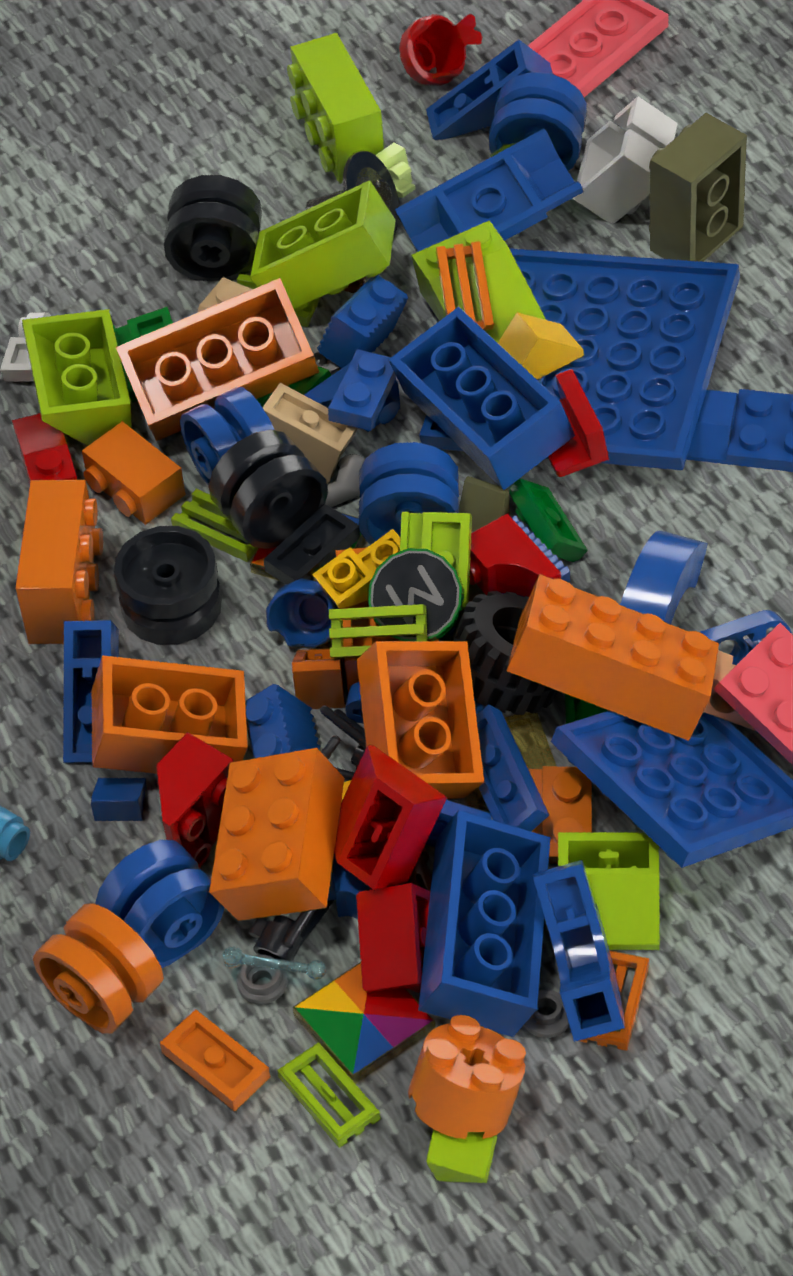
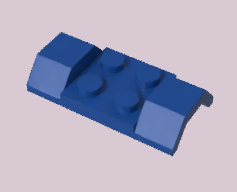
(507, 189)
(745, 430)

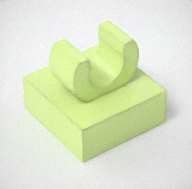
(396, 162)

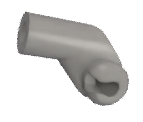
(347, 481)

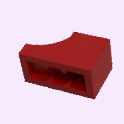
(507, 559)

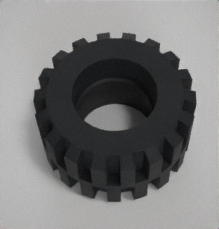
(490, 631)

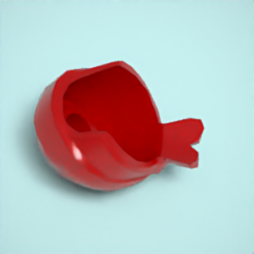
(438, 44)

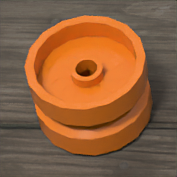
(98, 968)

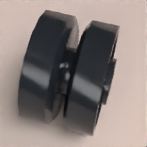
(212, 228)
(267, 488)
(168, 585)

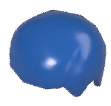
(301, 614)

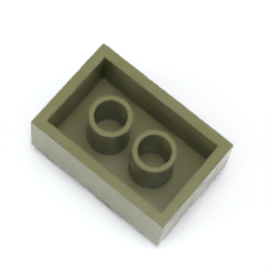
(697, 190)

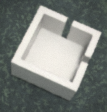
(618, 161)

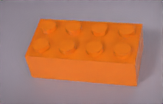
(237, 343)
(614, 657)

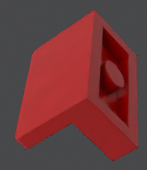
(589, 443)
(392, 936)

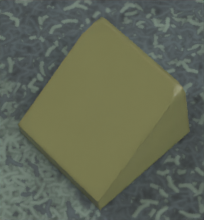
(483, 501)

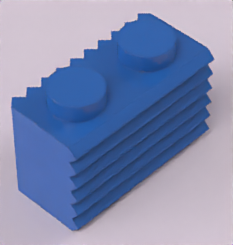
(363, 321)
(279, 723)

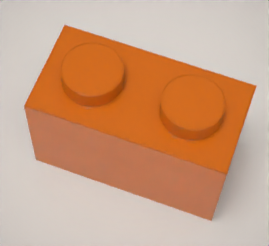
(133, 473)

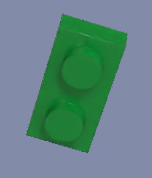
(546, 519)

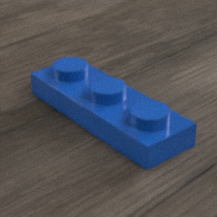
(507, 781)

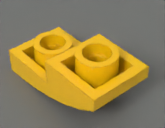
(349, 574)

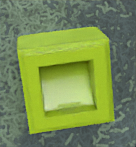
(461, 1159)

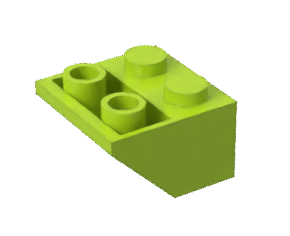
(622, 882)

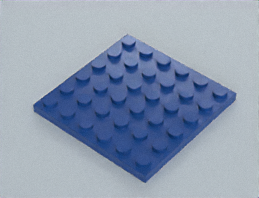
(646, 344)

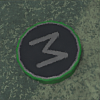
(417, 579)

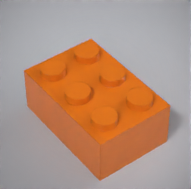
(58, 559)
(151, 705)
(423, 711)
(277, 835)

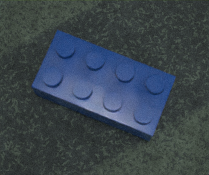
(482, 398)
(484, 924)

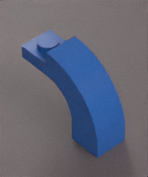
(663, 574)
(581, 951)

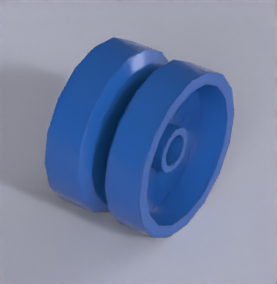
(538, 103)
(213, 431)
(401, 480)
(162, 899)

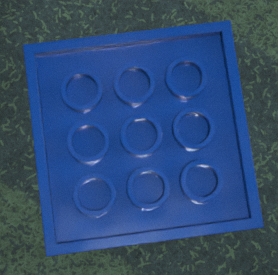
(683, 793)

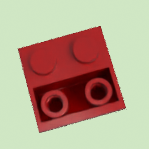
(192, 794)
(385, 820)

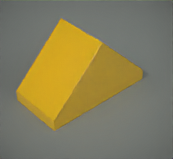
(539, 344)

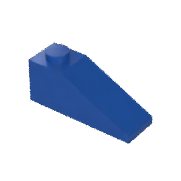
(473, 101)
(83, 651)

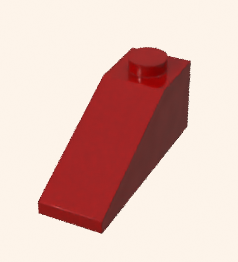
(43, 450)

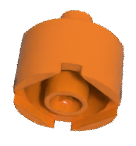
(467, 1079)

